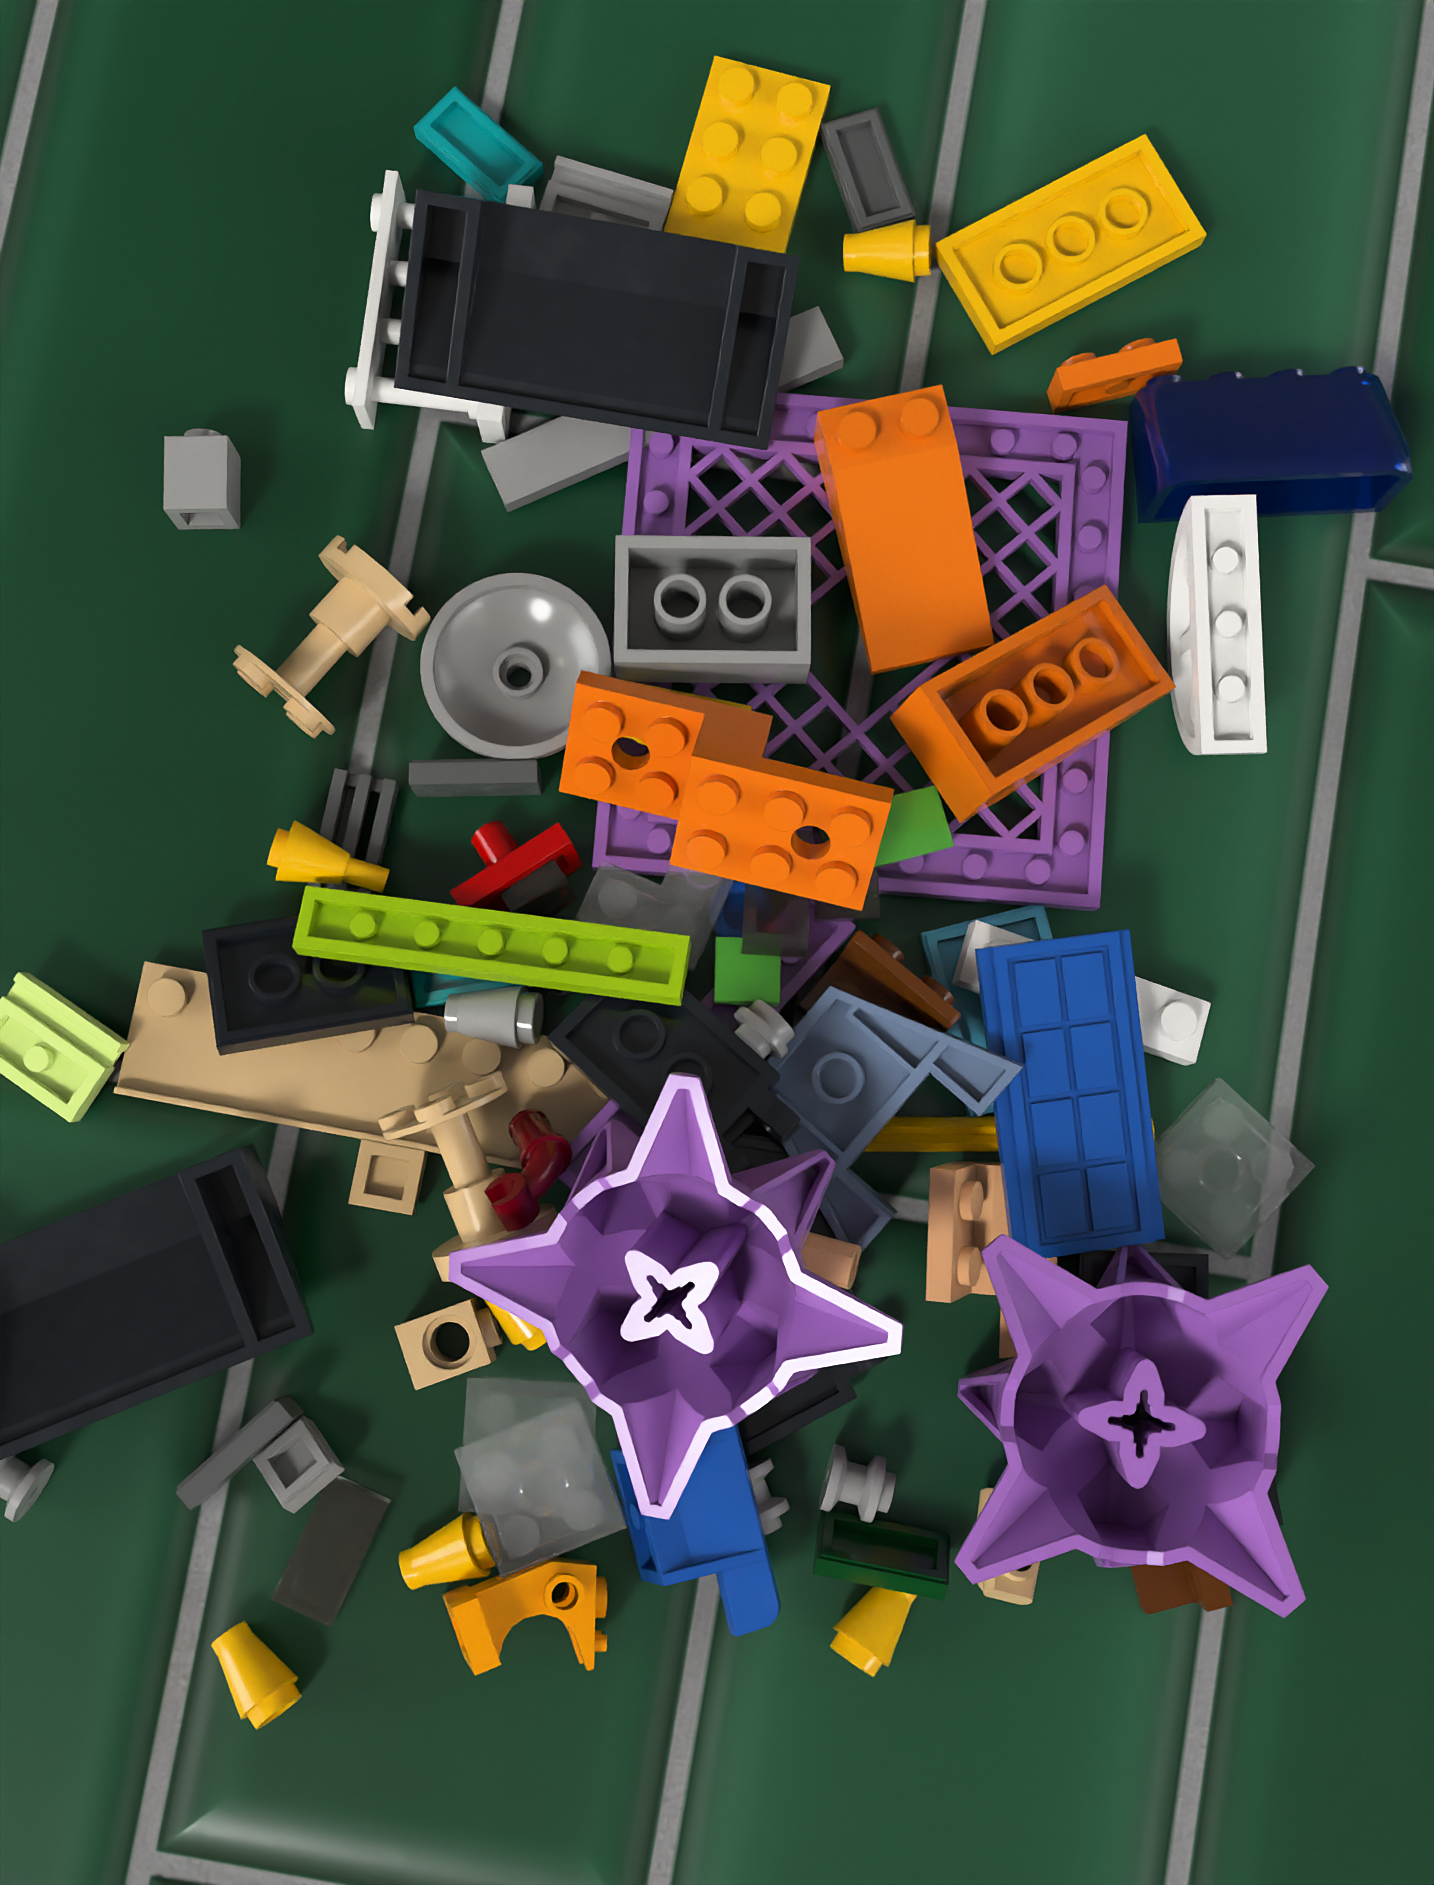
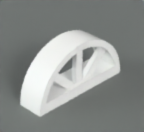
(1217, 627)

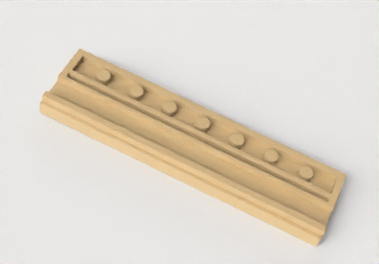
(343, 1079)

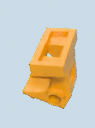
(490, 1609)

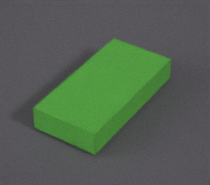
(913, 827)

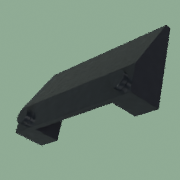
(594, 320)
(143, 1298)

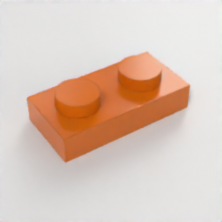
(1094, 380)

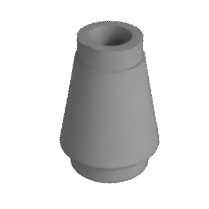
(497, 1015)

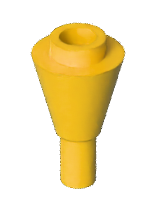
(311, 858)

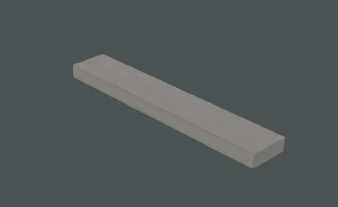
(576, 449)

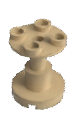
(345, 620)
(465, 1162)

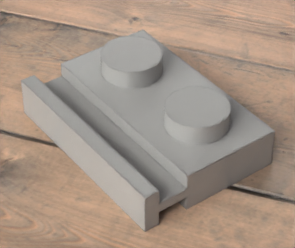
(605, 196)

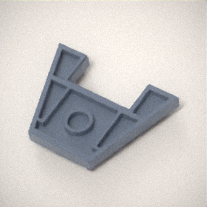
(850, 1077)

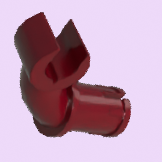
(543, 1160)

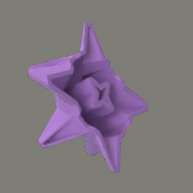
(680, 1287)
(1168, 1481)

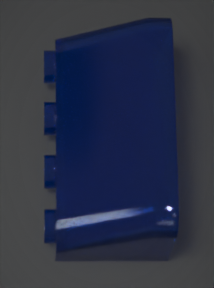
(1286, 437)

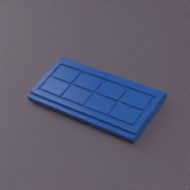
(1079, 1111)

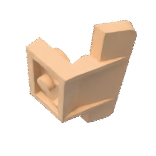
(962, 1220)

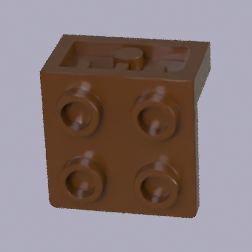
(875, 972)

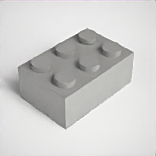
(712, 609)

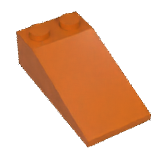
(904, 528)
(1030, 702)

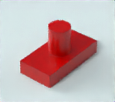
(510, 863)

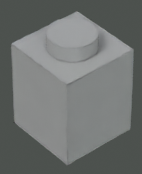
(202, 480)

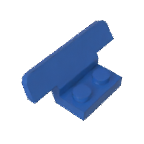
(709, 1533)

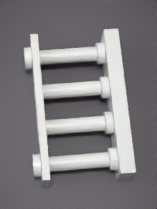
(364, 384)

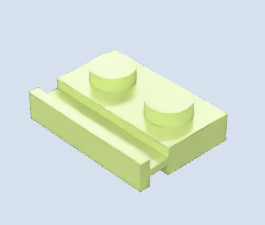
(55, 1047)

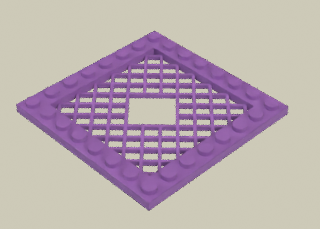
(1088, 465)

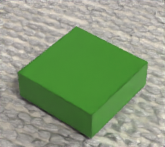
(744, 977)

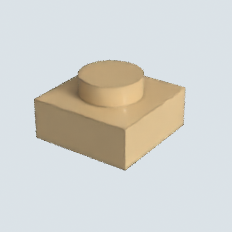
(388, 1177)

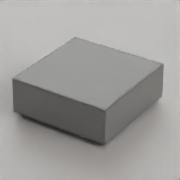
(298, 1464)

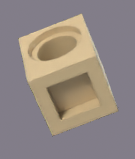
(421, 1351)

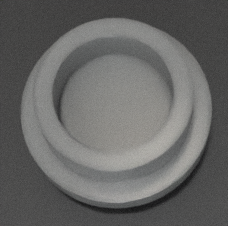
(763, 1029)

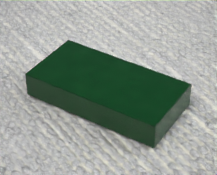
(882, 1554)

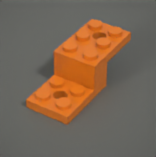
(729, 800)

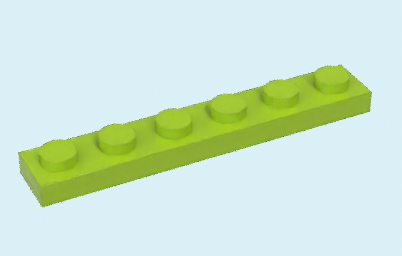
(493, 945)

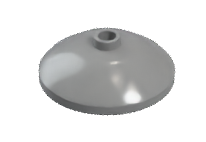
(489, 634)

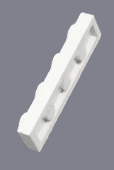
(1168, 1019)

